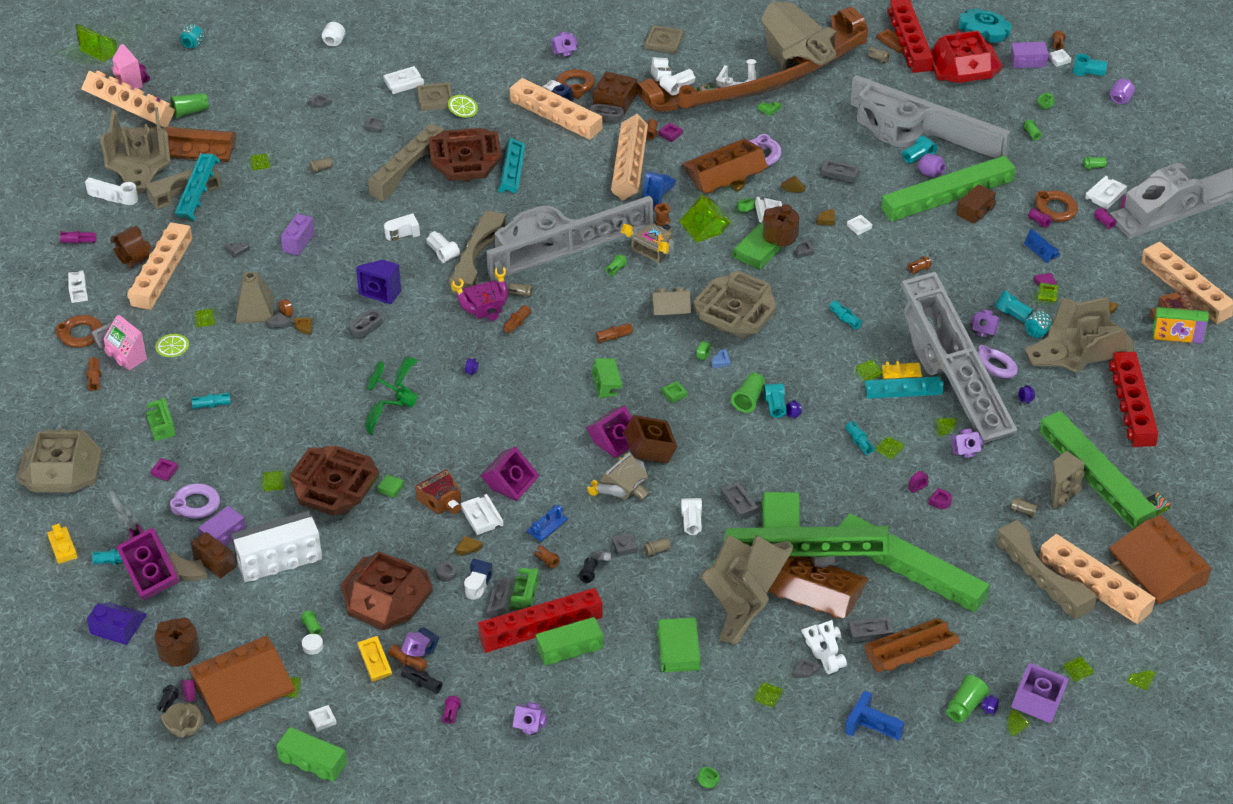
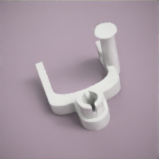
(724, 81)
(830, 662)

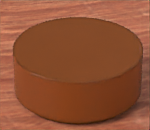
(285, 307)

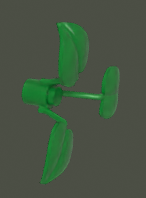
(402, 394)

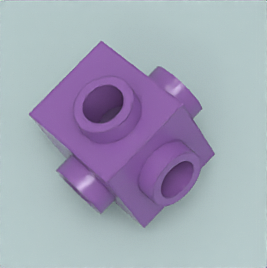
(564, 44)
(991, 326)
(966, 443)
(523, 721)

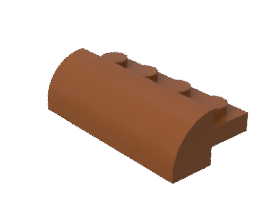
(190, 143)
(910, 644)

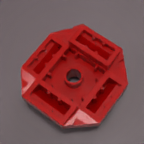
(964, 58)

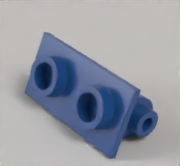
(1040, 246)
(547, 523)

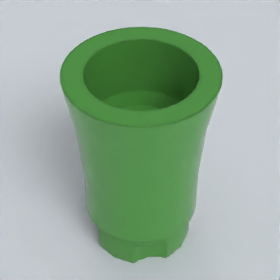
(188, 104)
(746, 396)
(967, 698)

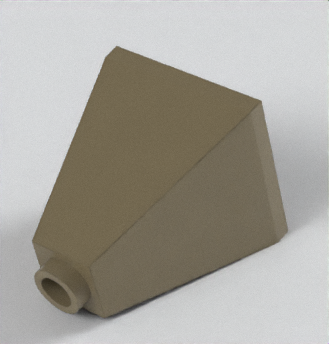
(254, 299)

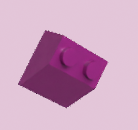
(609, 431)
(510, 474)

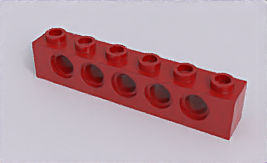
(911, 36)
(1133, 399)
(528, 622)

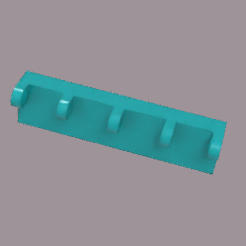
(512, 166)
(196, 186)
(903, 387)

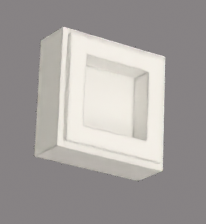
(1059, 57)
(859, 224)
(322, 718)

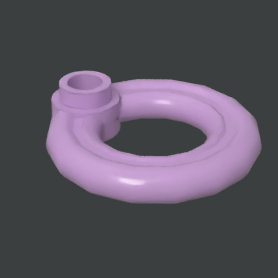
(765, 142)
(986, 353)
(179, 507)

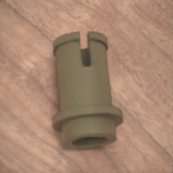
(878, 54)
(321, 164)
(521, 289)
(1024, 507)
(657, 546)

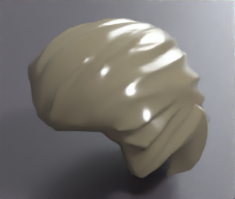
(183, 719)

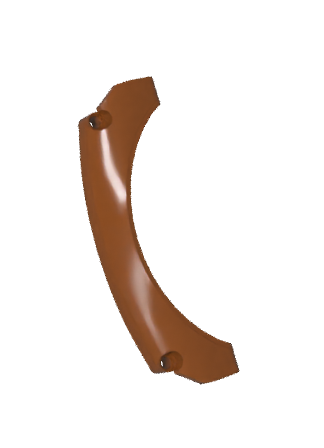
(850, 32)

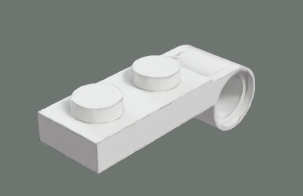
(122, 194)

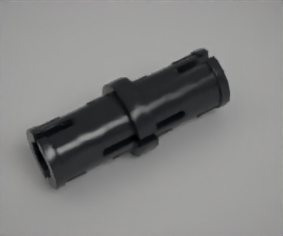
(429, 683)

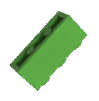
(569, 641)
(311, 754)

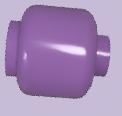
(1122, 91)
(932, 165)

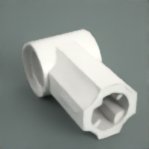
(673, 83)
(444, 249)
(691, 511)

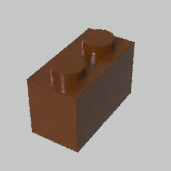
(976, 204)
(213, 555)

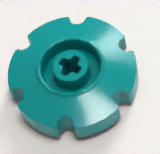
(989, 23)

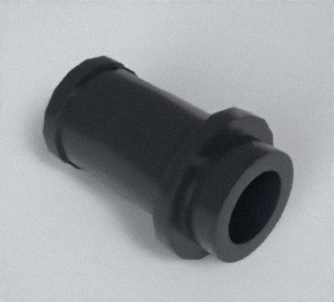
(587, 573)
(170, 693)

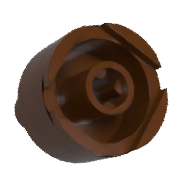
(781, 225)
(130, 246)
(177, 641)

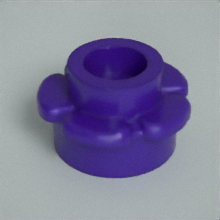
(471, 366)
(1026, 394)
(793, 409)
(990, 704)

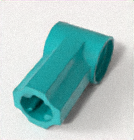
(1084, 65)
(921, 147)
(1010, 304)
(775, 397)

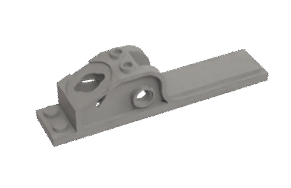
(936, 120)
(1169, 198)
(577, 236)
(952, 351)

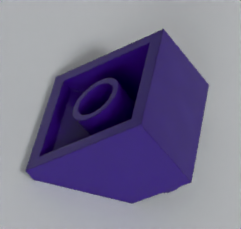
(379, 280)
(114, 622)

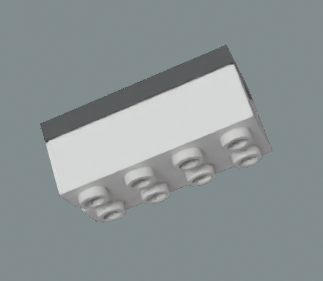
(276, 546)

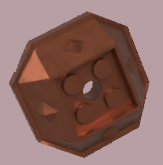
(465, 153)
(333, 479)
(385, 590)

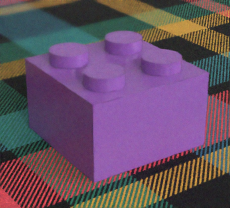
(1040, 692)

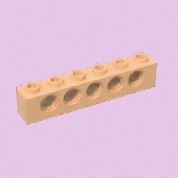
(126, 98)
(556, 108)
(629, 157)
(160, 266)
(1184, 277)
(1099, 579)

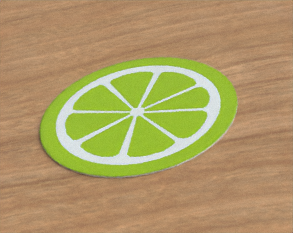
(462, 106)
(172, 345)

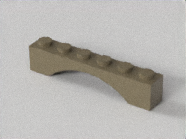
(387, 178)
(481, 237)
(1071, 595)

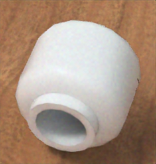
(333, 34)

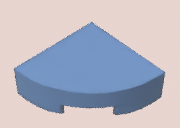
(721, 359)

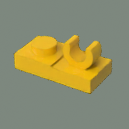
(900, 371)
(61, 544)
(374, 659)

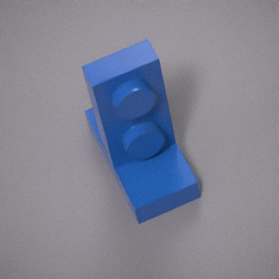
(657, 185)
(873, 719)

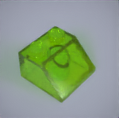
(95, 43)
(705, 219)

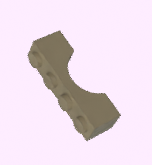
(164, 190)

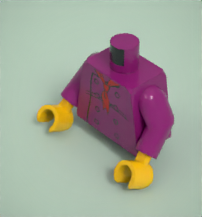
(483, 299)

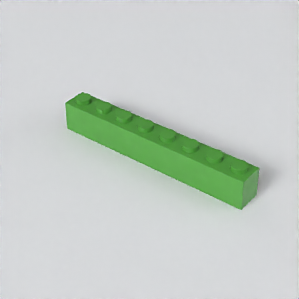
(947, 188)
(1098, 470)
(821, 540)
(928, 570)

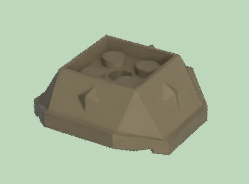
(736, 304)
(60, 461)

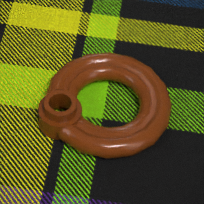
(577, 89)
(1043, 197)
(63, 330)

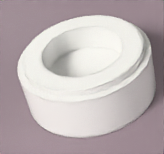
(312, 644)

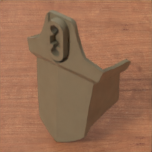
(796, 34)
(135, 152)
(1080, 336)
(743, 579)

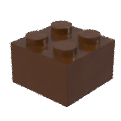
(615, 90)
(650, 439)

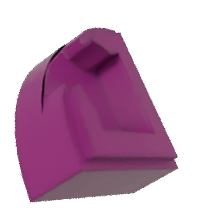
(1044, 278)
(188, 689)

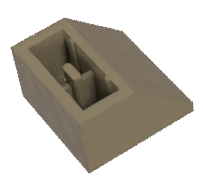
(671, 302)
(1065, 479)

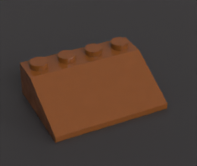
(725, 165)
(1161, 560)
(823, 589)
(241, 679)

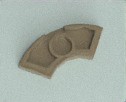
(188, 569)

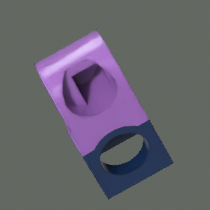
(416, 643)

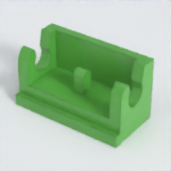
(606, 377)
(160, 420)
(524, 589)

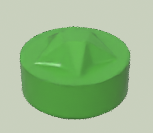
(1045, 101)
(746, 204)
(703, 350)
(708, 777)

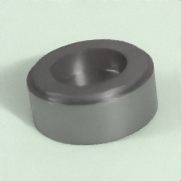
(446, 571)

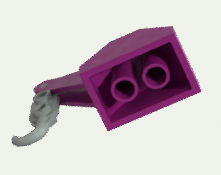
(144, 555)

